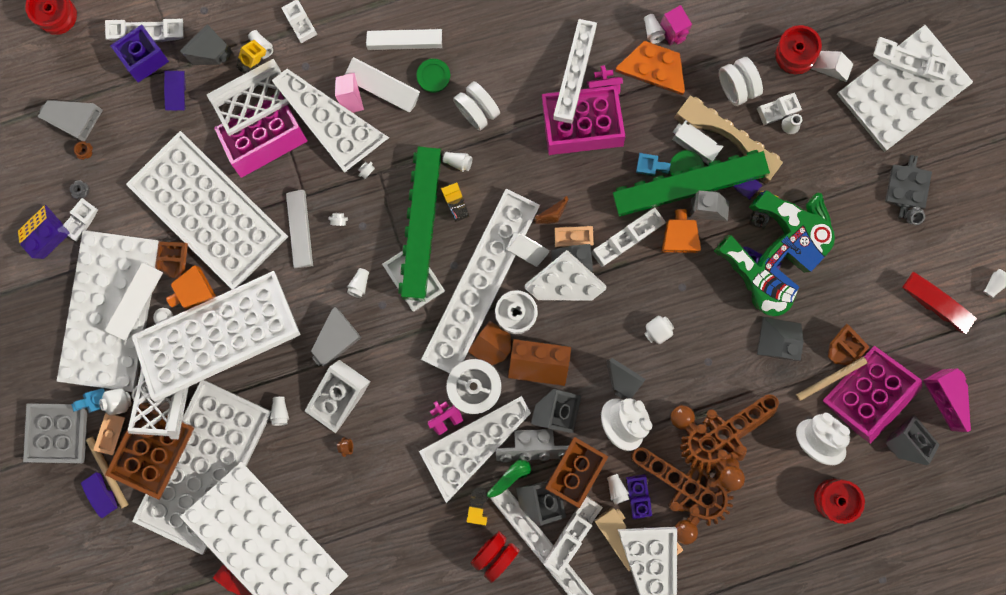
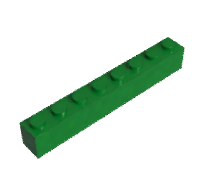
(687, 184)
(421, 224)

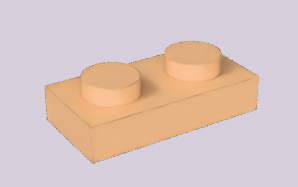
(573, 236)
(109, 434)

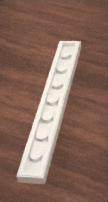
(537, 542)

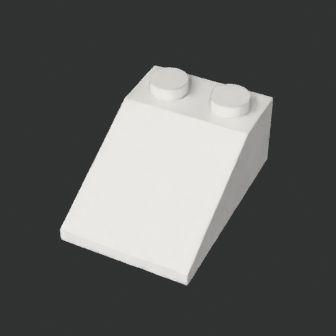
(337, 395)

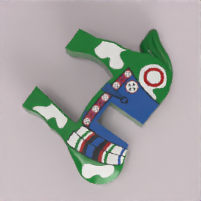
(804, 243)

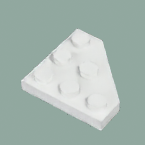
(565, 280)

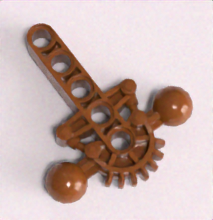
(730, 477)
(687, 529)

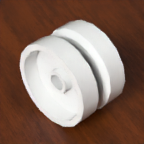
(740, 81)
(476, 105)
(516, 301)

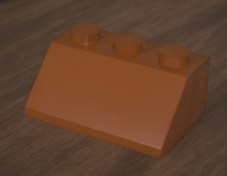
(539, 362)
(576, 472)

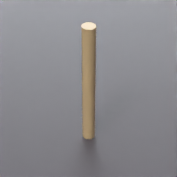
(832, 378)
(104, 467)

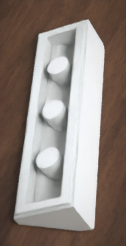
(404, 39)
(383, 85)
(299, 229)
(133, 301)

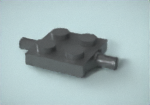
(908, 186)

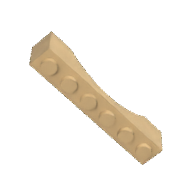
(708, 119)

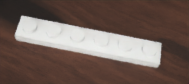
(575, 71)

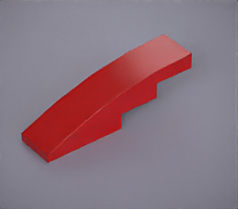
(939, 302)

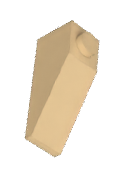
(608, 524)

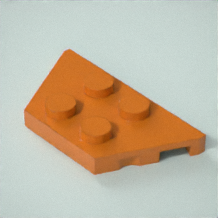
(654, 66)

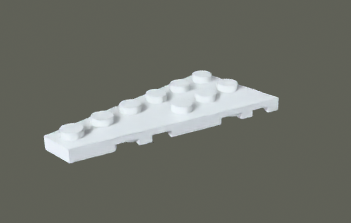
(337, 128)
(467, 449)
(652, 558)

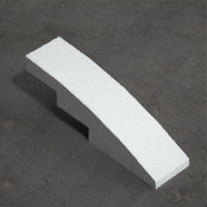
(628, 237)
(572, 535)

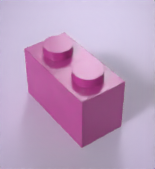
(676, 25)

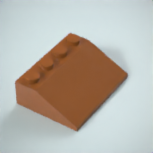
(148, 460)

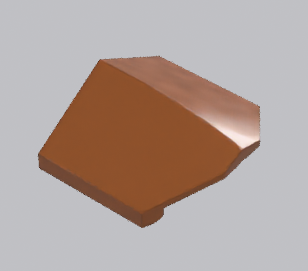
(552, 214)
(171, 258)
(491, 344)
(846, 347)

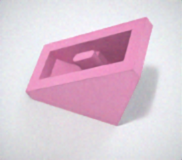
(348, 93)

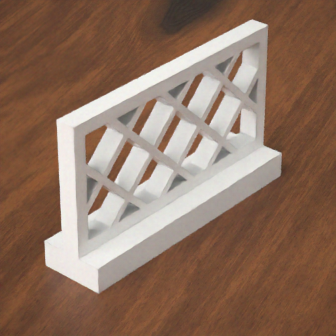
(241, 86)
(174, 413)

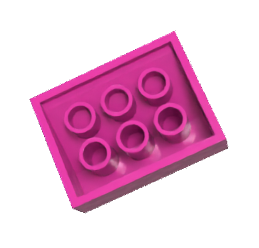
(594, 126)
(261, 140)
(873, 394)

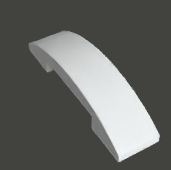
(160, 31)
(909, 61)

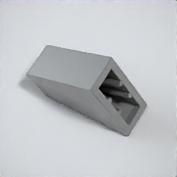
(71, 117)
(709, 206)
(334, 338)

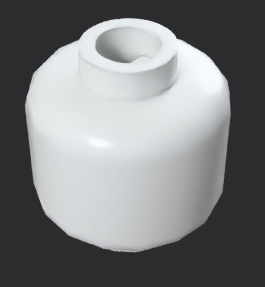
(659, 329)
(115, 401)

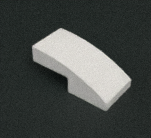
(299, 21)
(779, 109)
(80, 219)

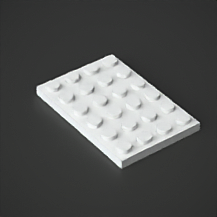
(895, 101)

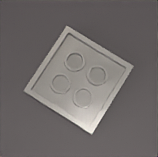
(54, 434)

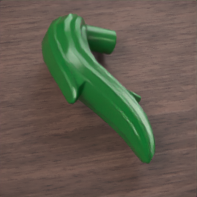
(519, 469)

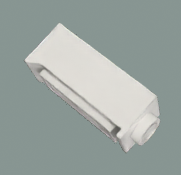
(696, 141)

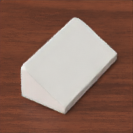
(527, 249)

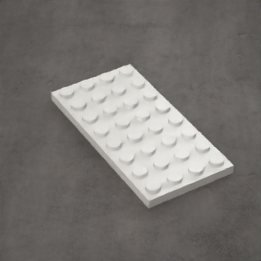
(207, 210)
(101, 279)
(214, 336)
(222, 438)
(261, 539)

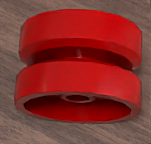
(52, 15)
(798, 49)
(850, 498)
(497, 559)

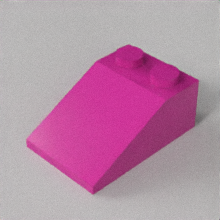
(951, 396)

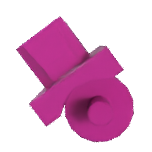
(604, 81)
(437, 422)

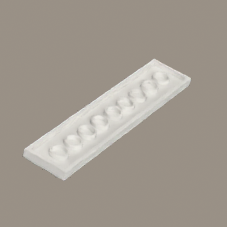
(479, 283)

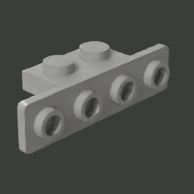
(532, 446)

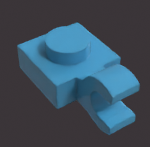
(648, 165)
(90, 401)

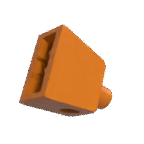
(681, 235)
(191, 289)

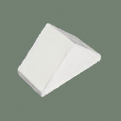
(833, 64)

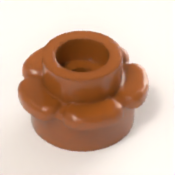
(80, 146)
(345, 447)

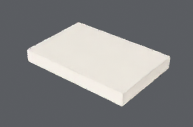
(434, 288)

